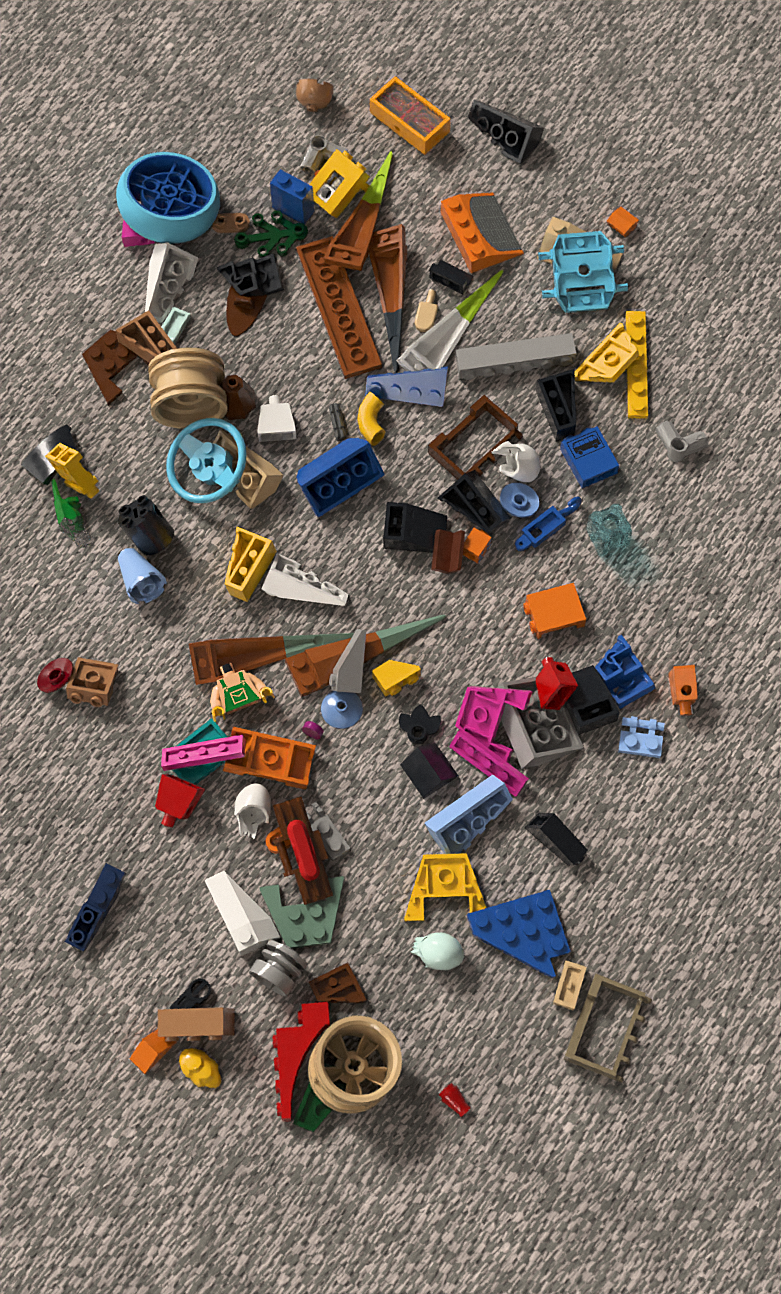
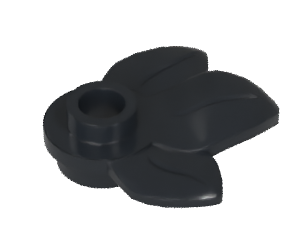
(419, 721)

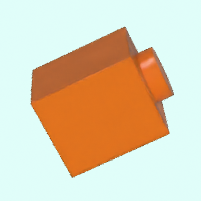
(476, 545)

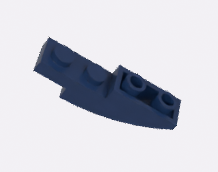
(96, 908)

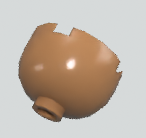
(313, 94)

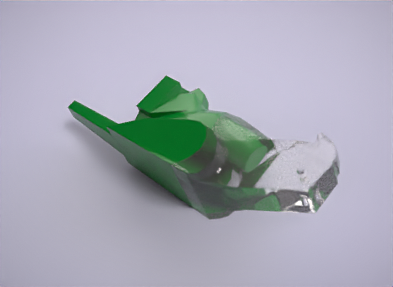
(70, 518)

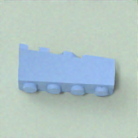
(468, 815)

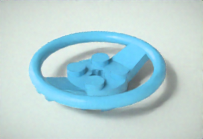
(202, 457)

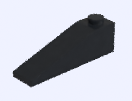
(512, 133)

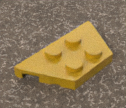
(609, 358)

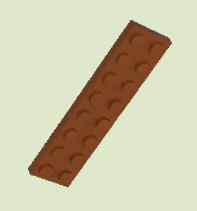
(339, 310)

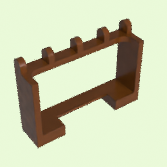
(476, 410)

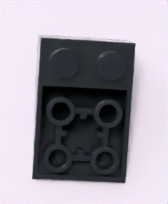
(411, 527)
(591, 702)

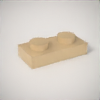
(569, 985)

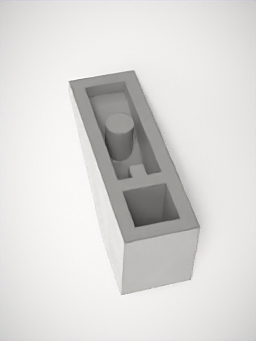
(349, 669)

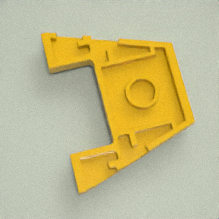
(444, 877)

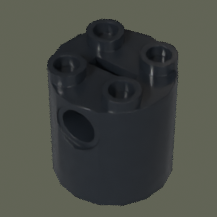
(145, 526)

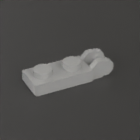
(332, 839)

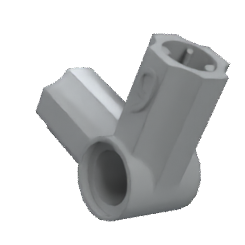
(315, 156)
(673, 441)

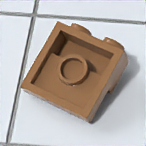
(92, 682)

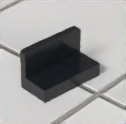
(450, 276)

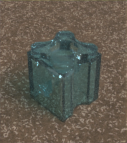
(604, 538)

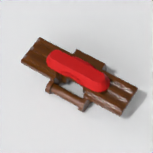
(307, 848)

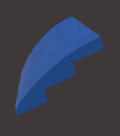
(624, 670)

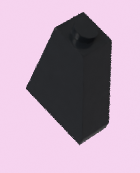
(557, 838)

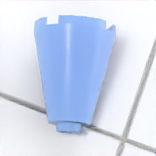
(140, 577)

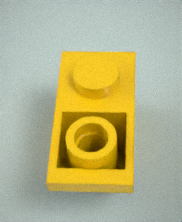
(394, 675)

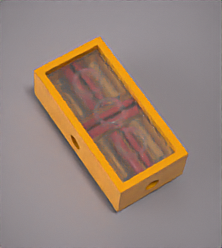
(410, 115)

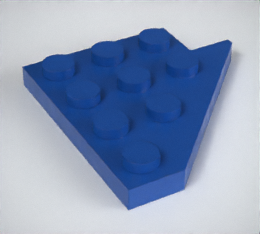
(524, 930)

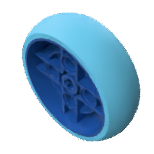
(168, 197)

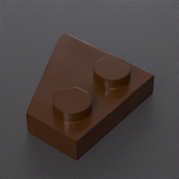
(338, 986)

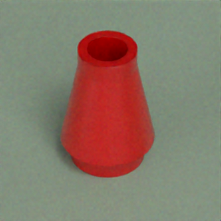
(454, 1099)

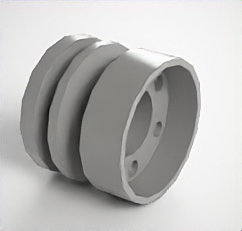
(280, 965)

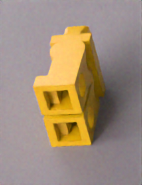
(67, 464)

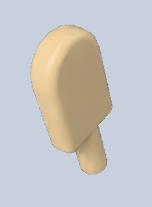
(426, 313)

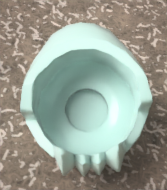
(439, 951)

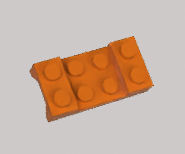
(273, 758)

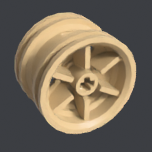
(186, 387)

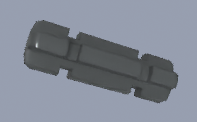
(337, 422)

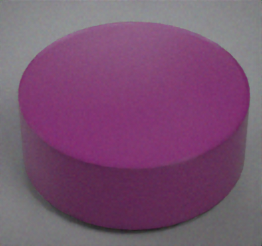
(313, 730)

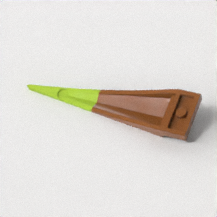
(354, 239)

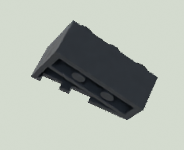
(476, 502)

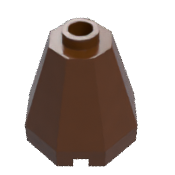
(239, 397)

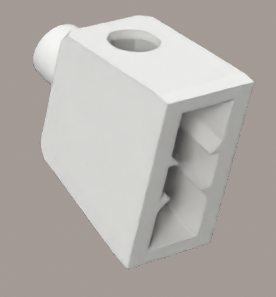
(276, 421)

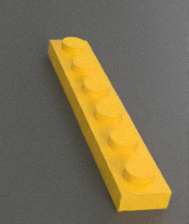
(637, 371)

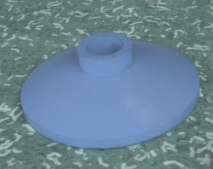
(521, 494)
(341, 717)

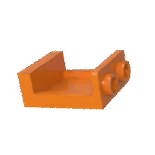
(554, 609)

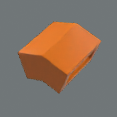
(622, 221)

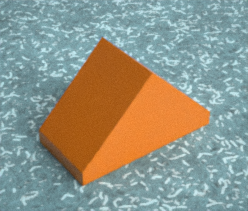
(150, 1051)

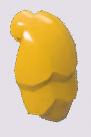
(199, 1068)

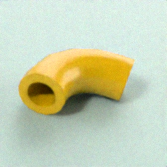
(367, 419)

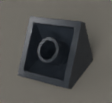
(428, 769)

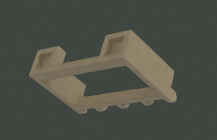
(584, 1015)

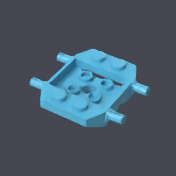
(568, 276)

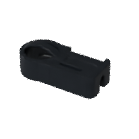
(188, 1000)

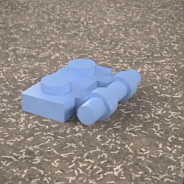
(641, 743)

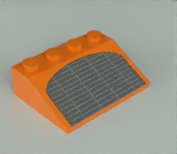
(480, 230)

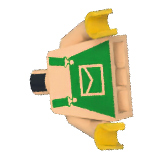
(237, 692)

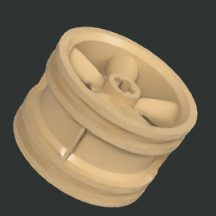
(373, 1036)

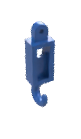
(548, 523)

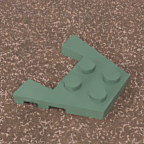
(301, 923)

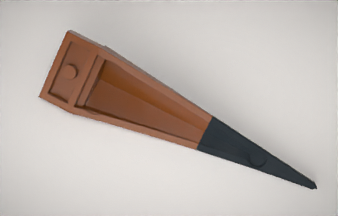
(388, 262)

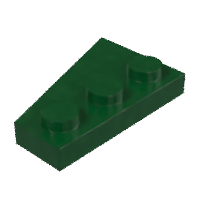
(312, 1110)

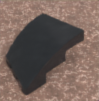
(254, 276)
(36, 461)

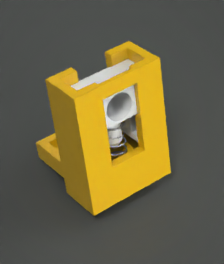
(341, 189)

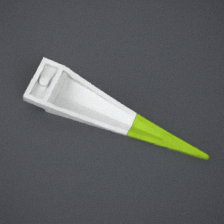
(438, 342)

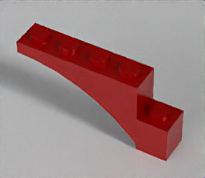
(292, 1048)

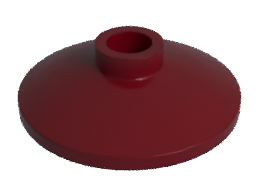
(55, 675)

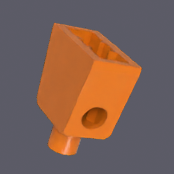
(683, 679)

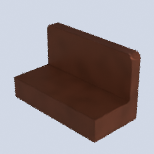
(448, 551)

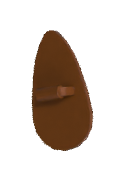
(242, 311)

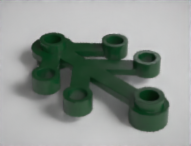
(273, 234)

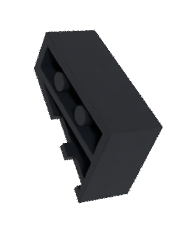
(558, 403)

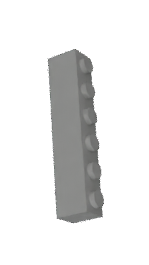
(515, 356)

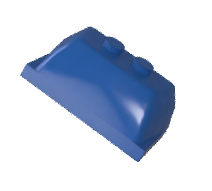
(338, 474)

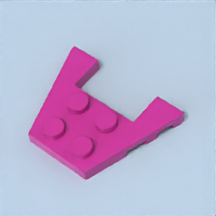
(483, 711)

